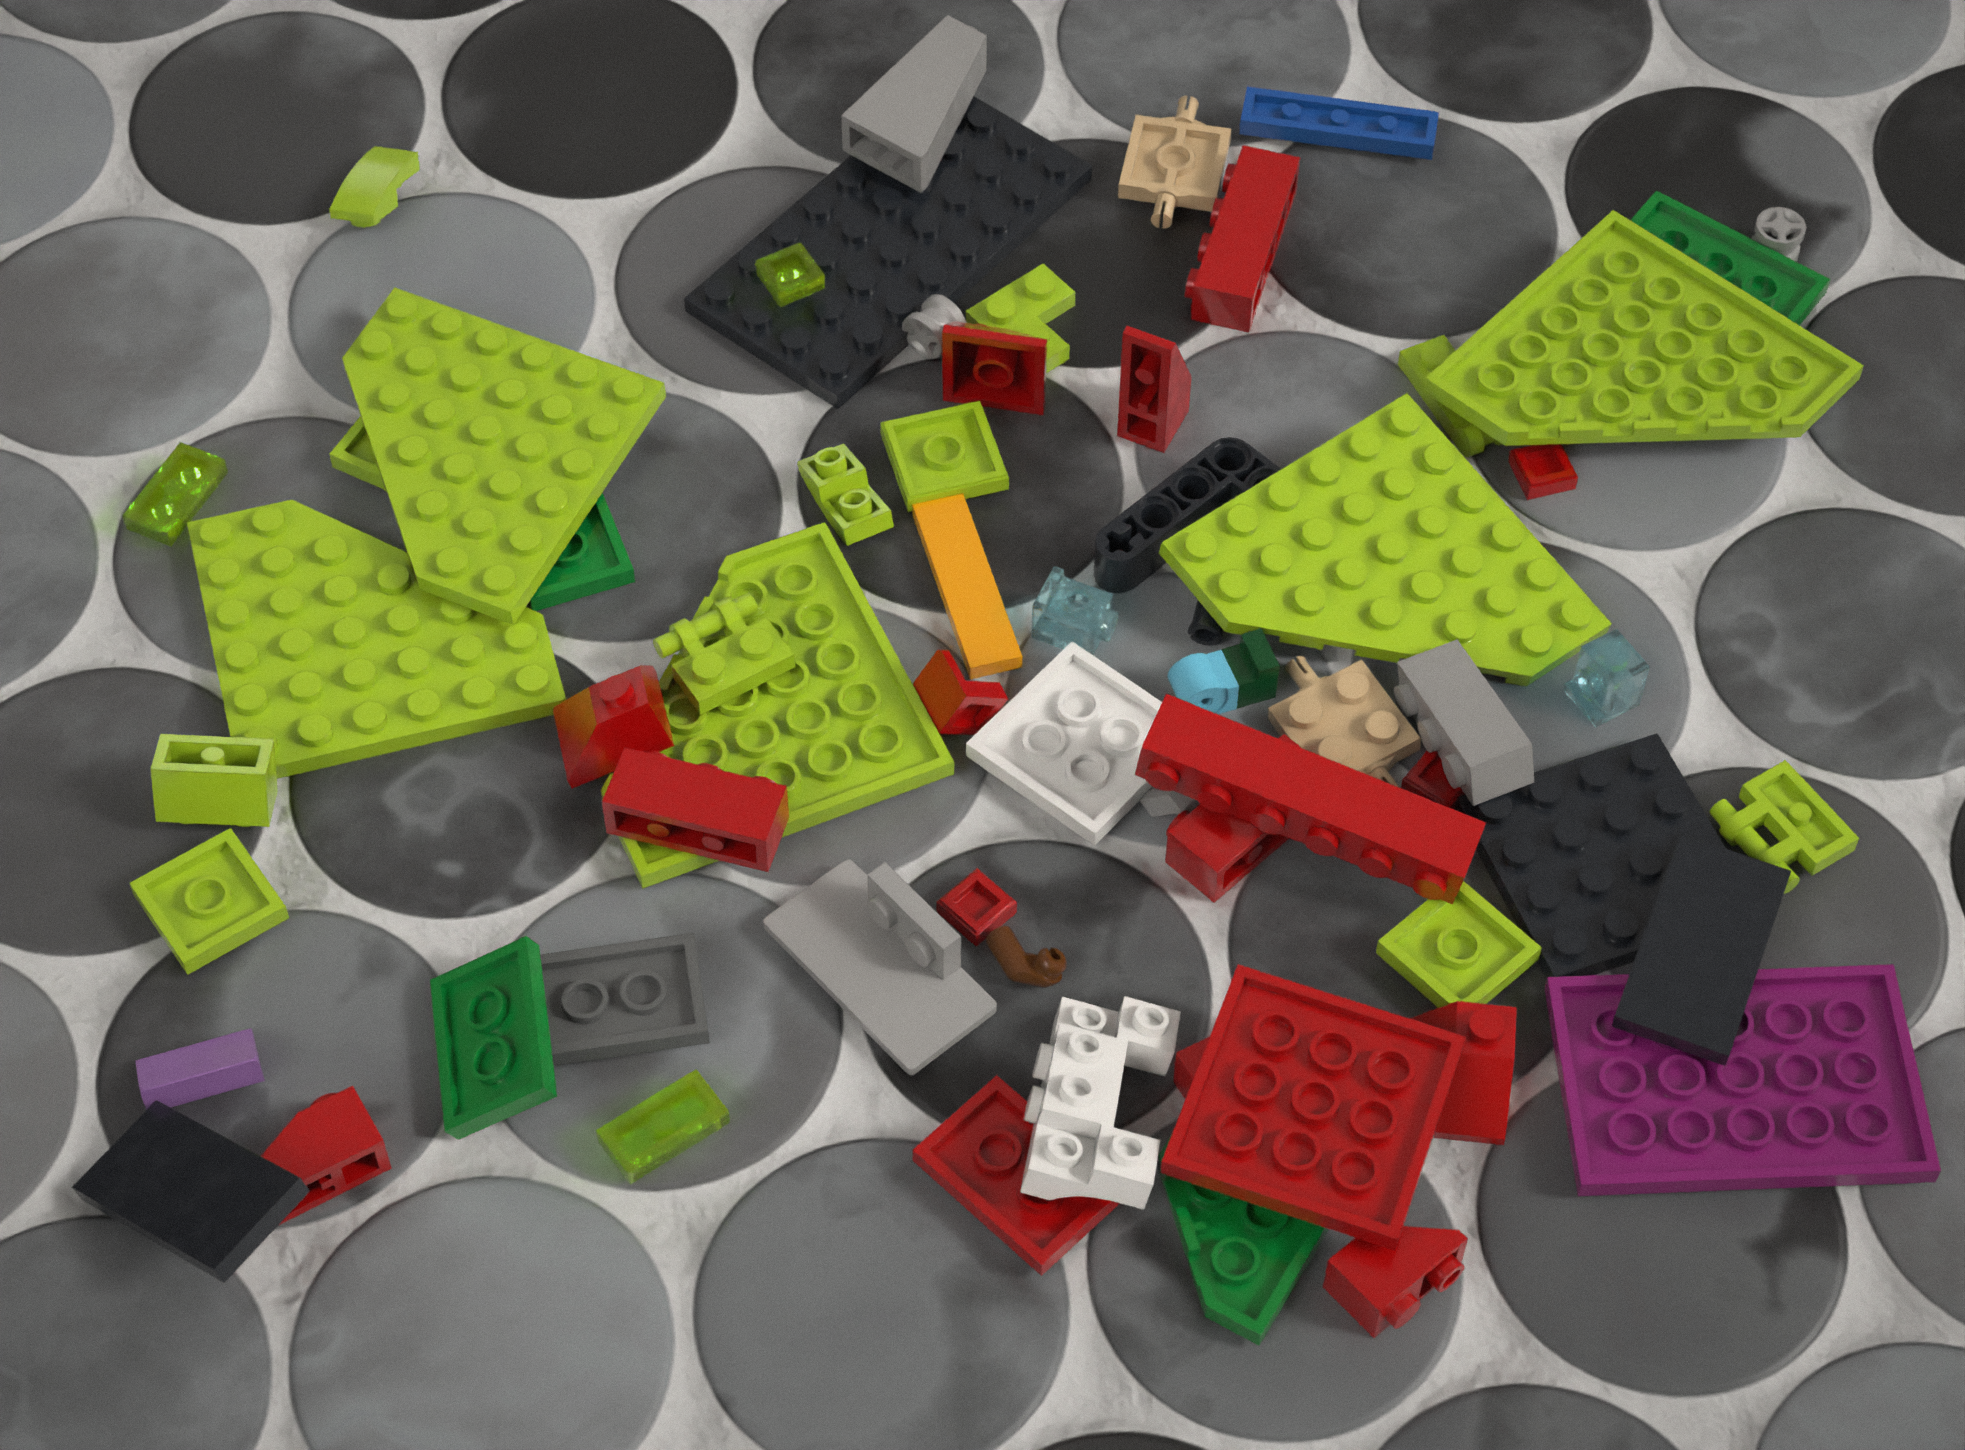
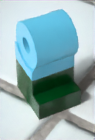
(1229, 676)

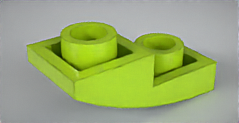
(372, 186)
(843, 494)

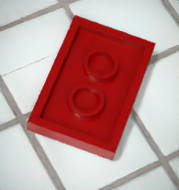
(982, 1164)

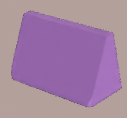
(200, 1070)

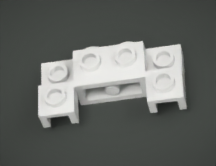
(1074, 1110)

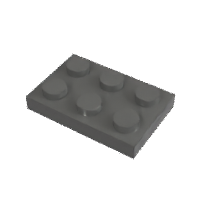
(624, 999)

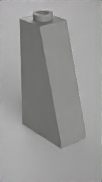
(917, 105)

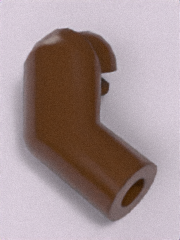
(1024, 967)

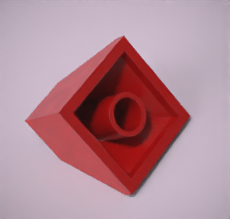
(993, 367)
(610, 716)
(1483, 1079)

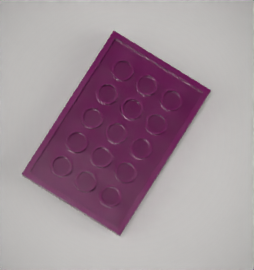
(1809, 1096)

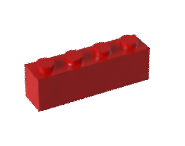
(1243, 238)

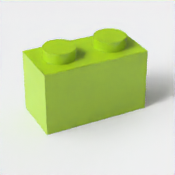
(214, 780)

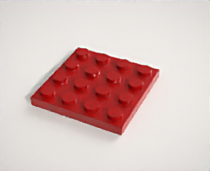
(1314, 1106)

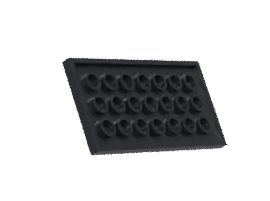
(888, 251)

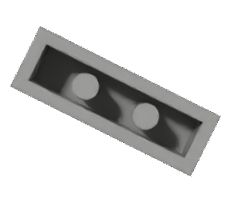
(1464, 722)

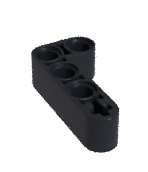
(1131, 542)

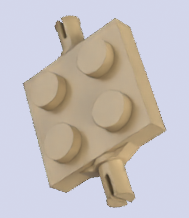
(1174, 162)
(1345, 719)

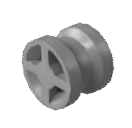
(1780, 231)
(927, 326)

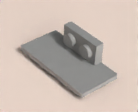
(884, 961)

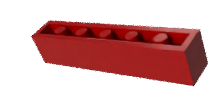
(1309, 799)

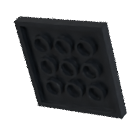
(1589, 851)

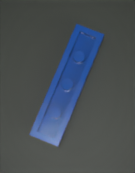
(1339, 123)

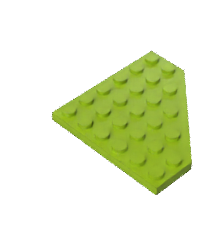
(1639, 349)
(488, 444)
(1387, 553)
(344, 652)
(833, 727)

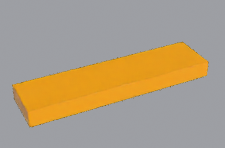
(967, 586)

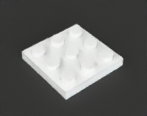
(1072, 742)

